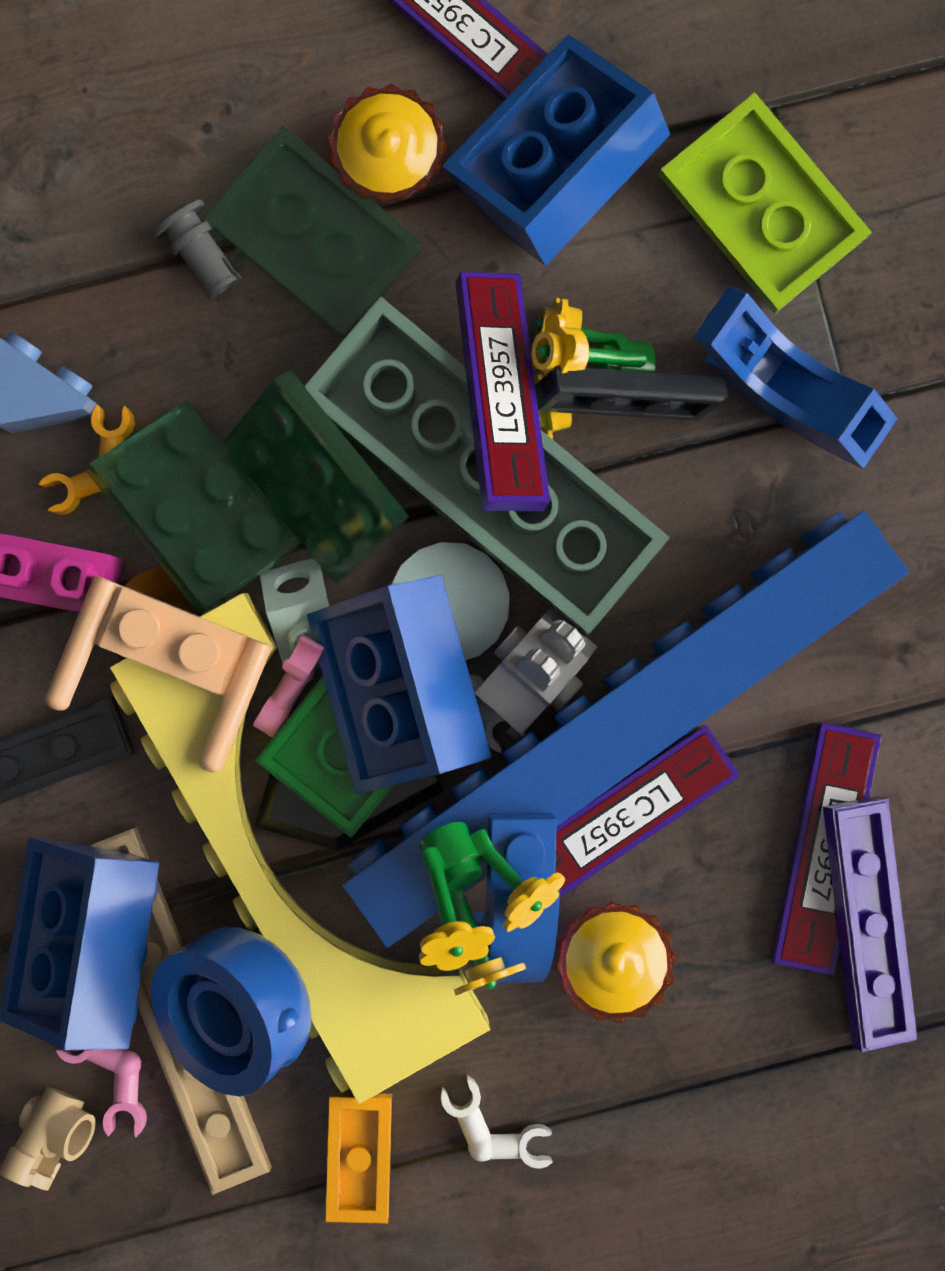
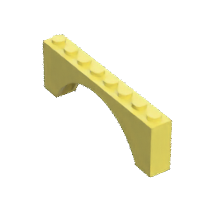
(370, 1010)

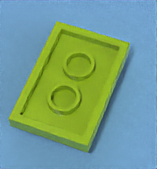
(764, 203)

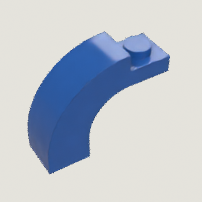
(790, 384)
(529, 847)

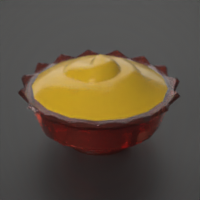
(387, 143)
(616, 962)

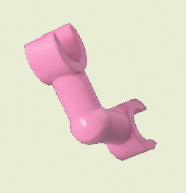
(298, 674)
(126, 1070)

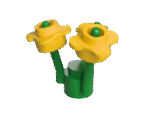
(565, 344)

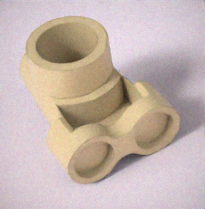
(51, 1129)

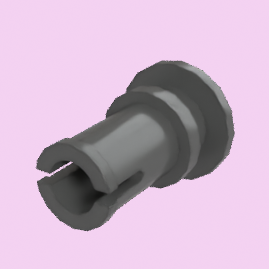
(197, 247)

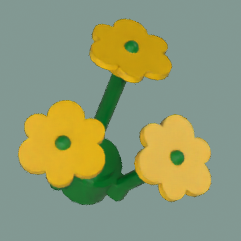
(453, 863)

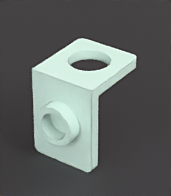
(289, 610)

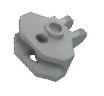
(536, 671)

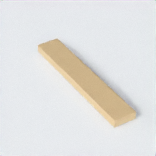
(215, 1122)

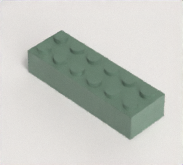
(412, 415)

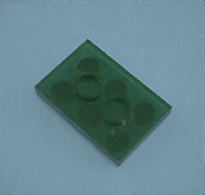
(314, 232)
(314, 477)
(193, 507)

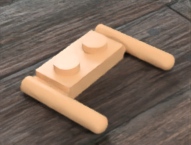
(170, 643)

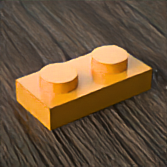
(358, 1158)

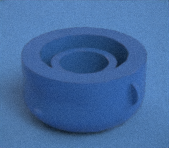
(231, 1009)

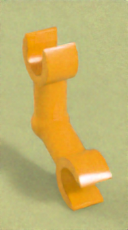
(82, 484)

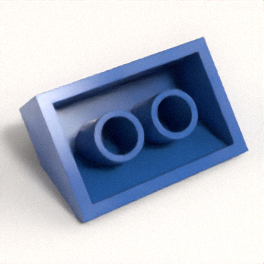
(558, 148)
(399, 684)
(78, 944)

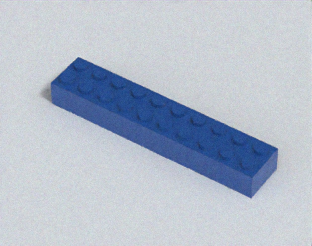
(642, 708)

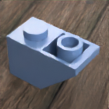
(35, 396)

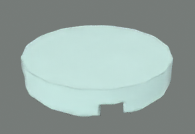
(473, 589)

